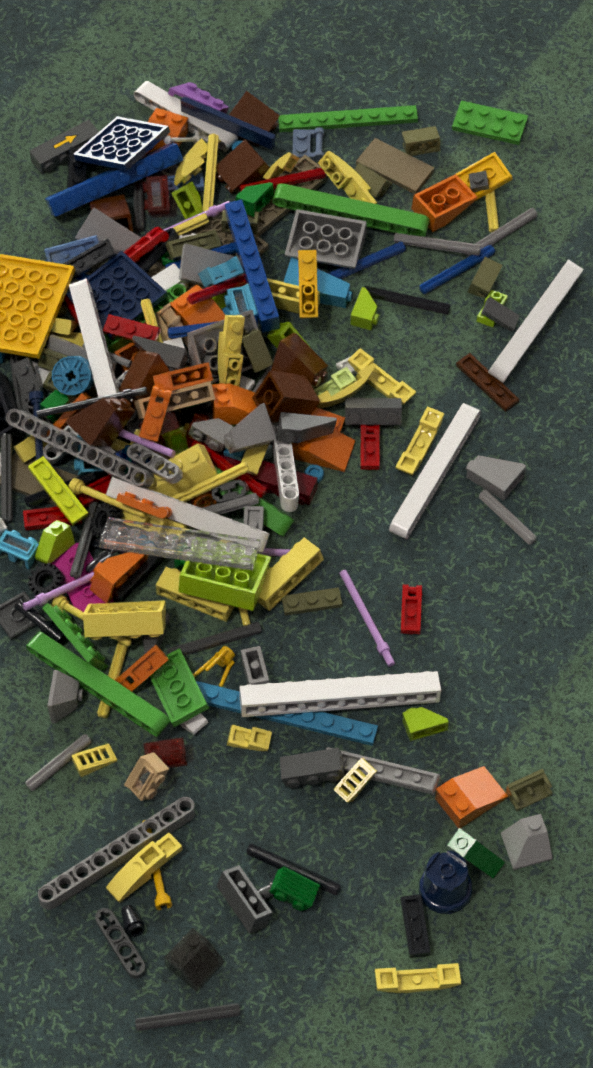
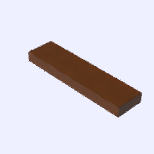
(487, 383)

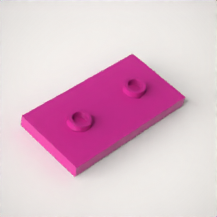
(80, 596)

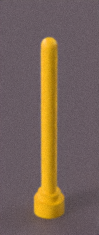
(161, 898)

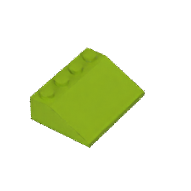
(225, 584)

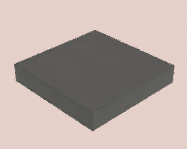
(12, 620)

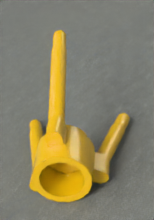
(222, 658)

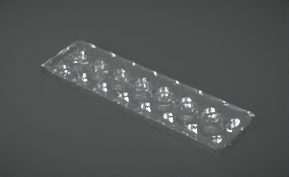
(180, 543)

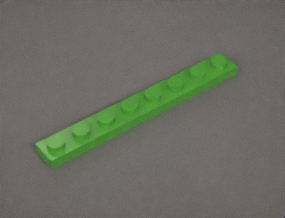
(348, 118)

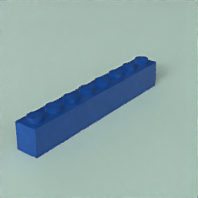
(113, 180)
(252, 265)

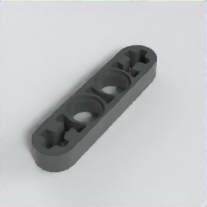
(120, 943)

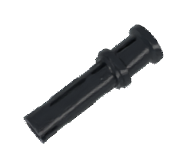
(47, 627)

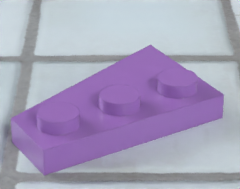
(191, 91)

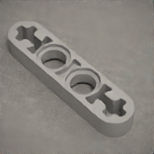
(154, 463)

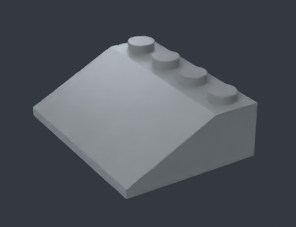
(334, 238)
(204, 344)

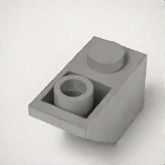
(211, 433)

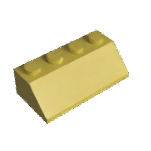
(195, 467)
(124, 619)

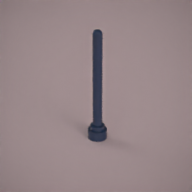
(36, 398)

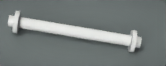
(167, 139)

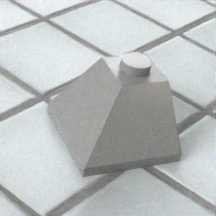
(63, 696)
(527, 842)

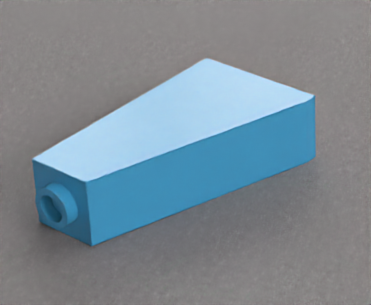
(332, 289)

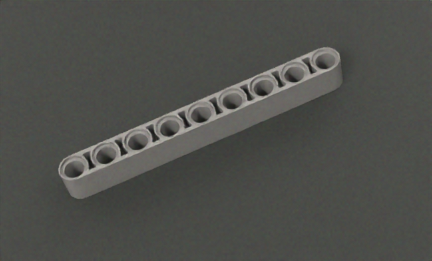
(71, 446)
(113, 861)

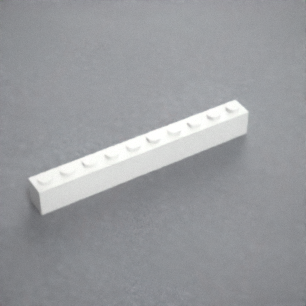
(339, 694)

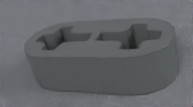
(228, 487)

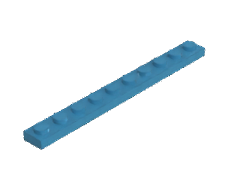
(313, 721)

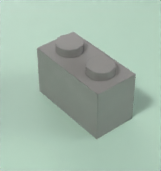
(254, 666)

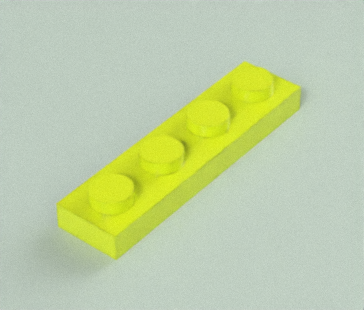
(58, 490)

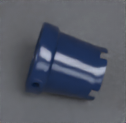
(446, 883)

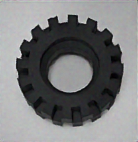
(101, 517)
(40, 574)

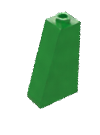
(476, 853)

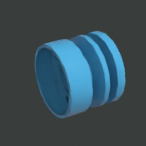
(80, 367)

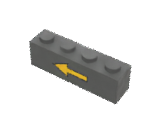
(55, 151)

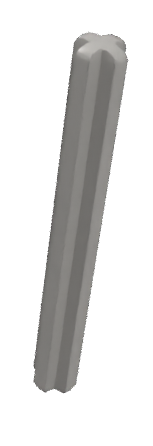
(507, 228)
(439, 244)

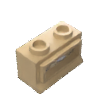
(147, 776)

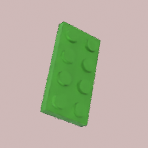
(490, 122)
(74, 635)
(178, 689)

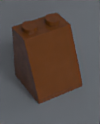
(256, 113)
(241, 167)
(115, 208)
(298, 358)
(141, 373)
(286, 394)
(102, 421)

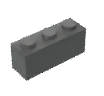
(373, 411)
(312, 767)
(244, 899)

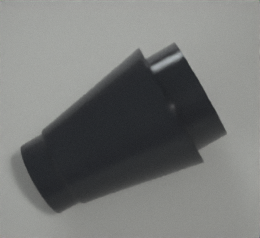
(132, 921)

